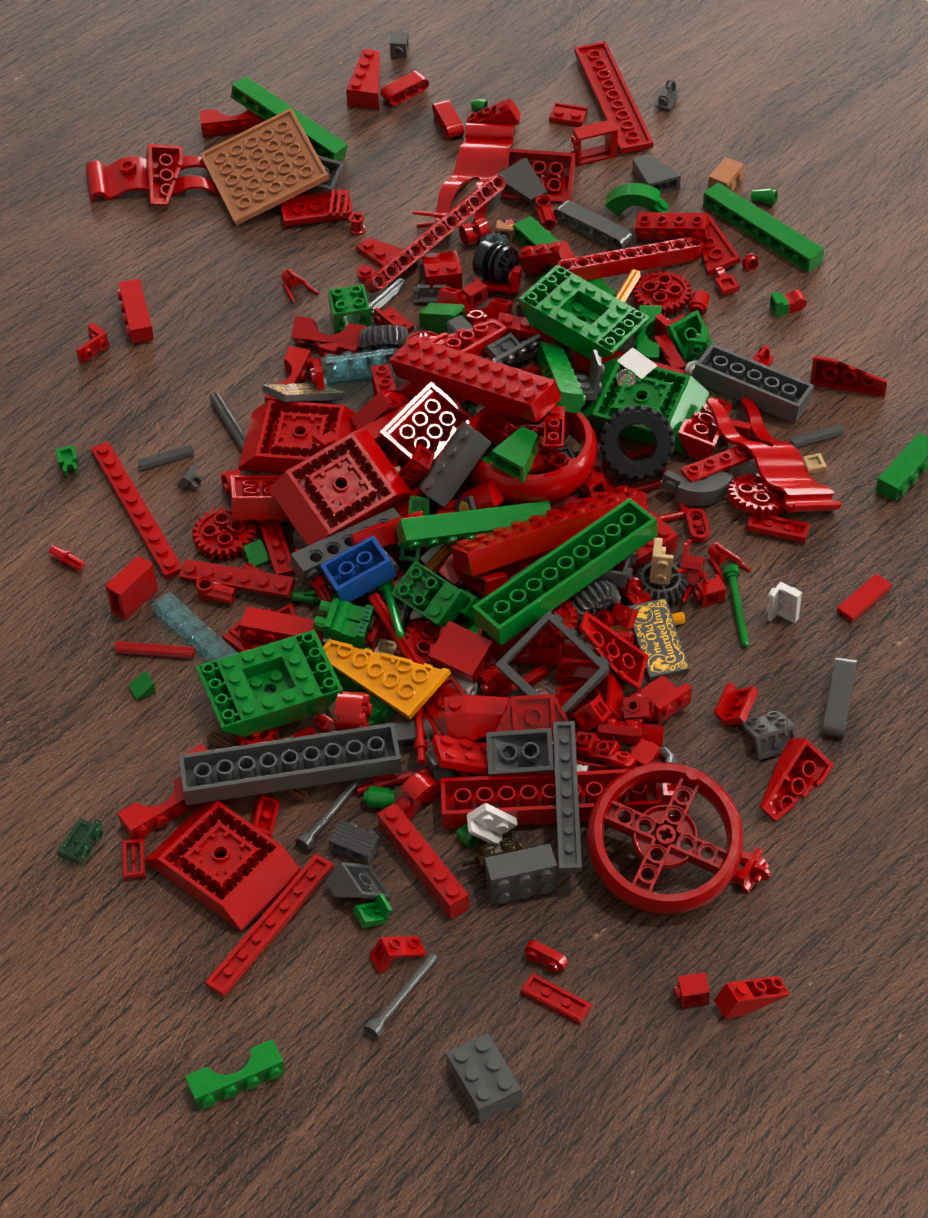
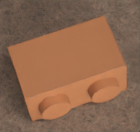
(727, 173)

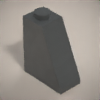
(656, 174)
(523, 181)

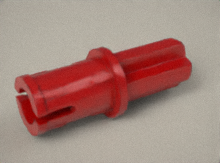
(66, 558)

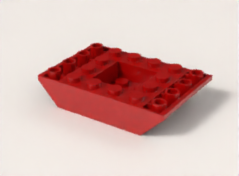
(273, 437)
(321, 508)
(230, 886)

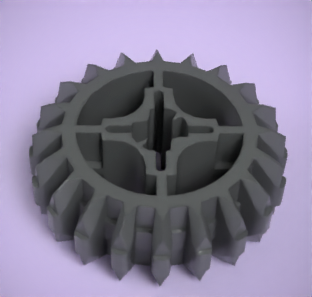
(383, 335)
(672, 592)
(596, 598)

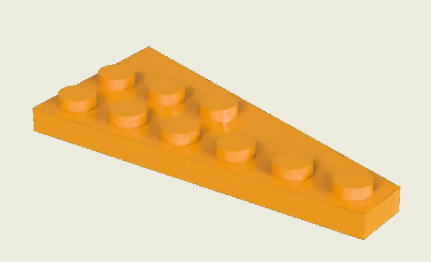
(388, 677)

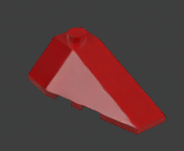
(162, 170)
(474, 339)
(841, 376)
(700, 432)
(622, 655)
(473, 715)
(795, 774)

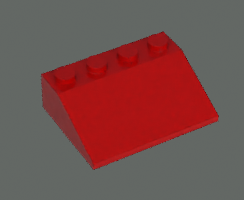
(553, 169)
(425, 420)
(252, 499)

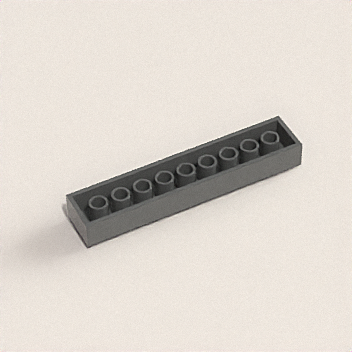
(289, 763)

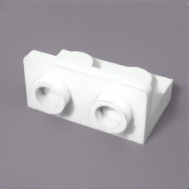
(489, 823)

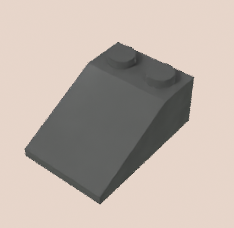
(520, 752)

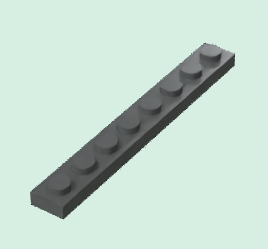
(567, 797)

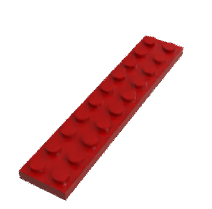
(613, 96)

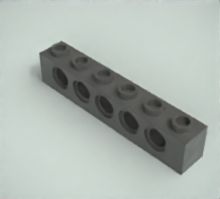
(308, 560)

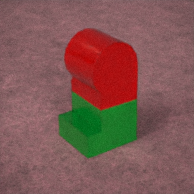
(787, 302)

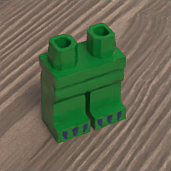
(344, 621)

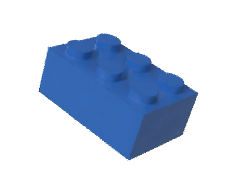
(358, 570)

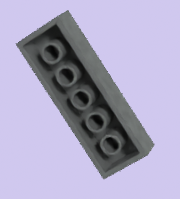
(743, 377)

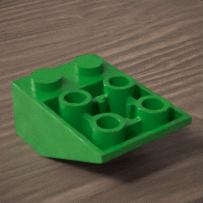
(430, 595)

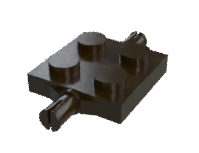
(487, 850)

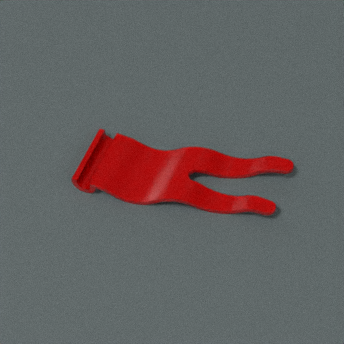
(479, 158)
(112, 184)
(778, 465)

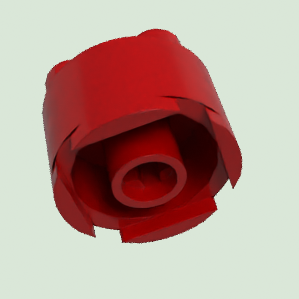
(352, 710)

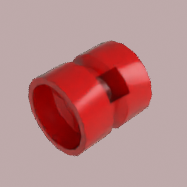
(473, 231)

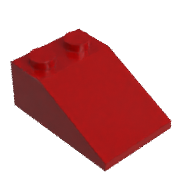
(442, 269)
(609, 690)

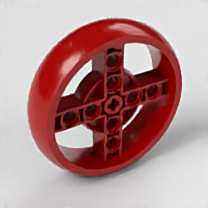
(561, 473)
(689, 784)

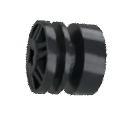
(494, 261)

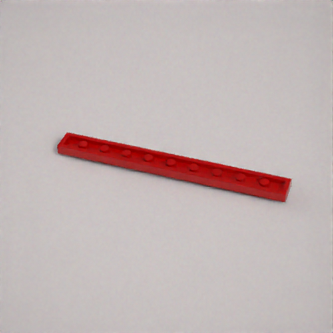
(137, 510)

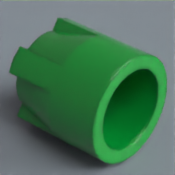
(478, 104)
(466, 838)

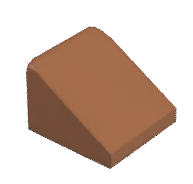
(505, 229)

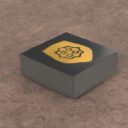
(465, 504)

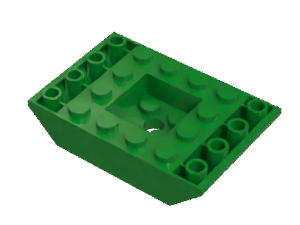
(580, 313)
(666, 391)
(291, 666)

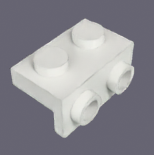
(784, 602)

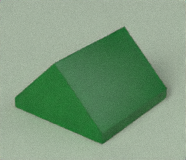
(686, 328)

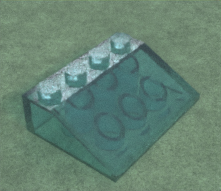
(354, 365)

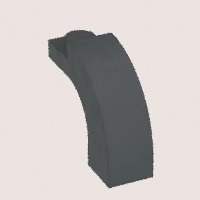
(699, 492)

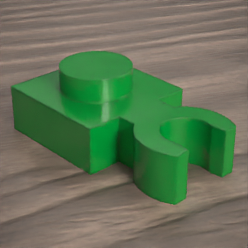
(67, 459)

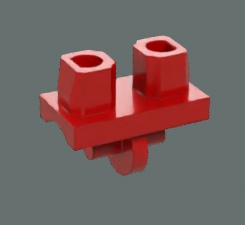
(634, 593)
(754, 870)

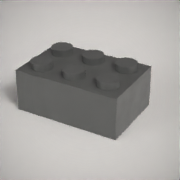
(521, 874)
(484, 1077)

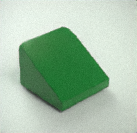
(256, 553)
(142, 686)

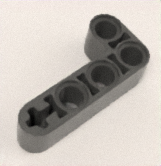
(839, 697)

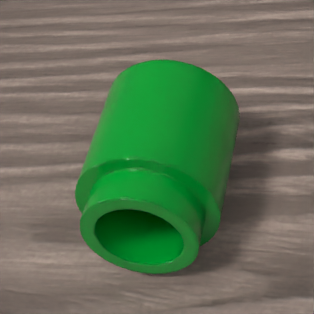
(379, 797)

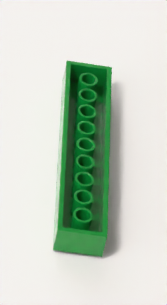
(565, 571)

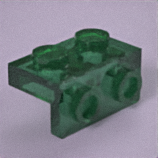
(80, 841)

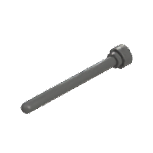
(306, 840)
(375, 1027)

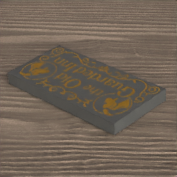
(302, 392)
(659, 639)

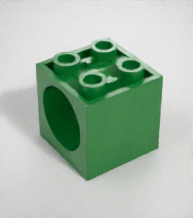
(348, 306)

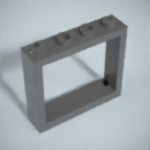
(572, 635)

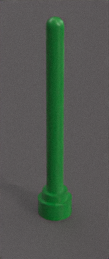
(731, 574)
(386, 589)

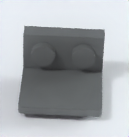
(591, 385)
(770, 733)

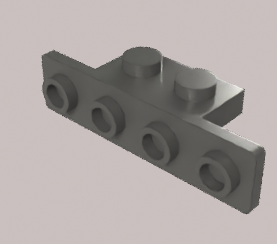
(509, 347)

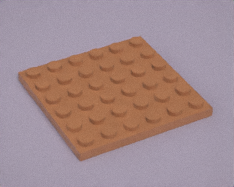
(264, 166)

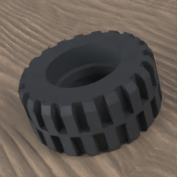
(618, 461)

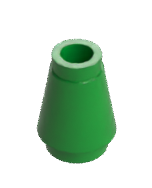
(766, 196)

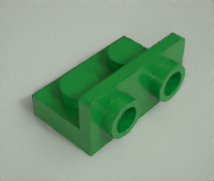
(698, 345)

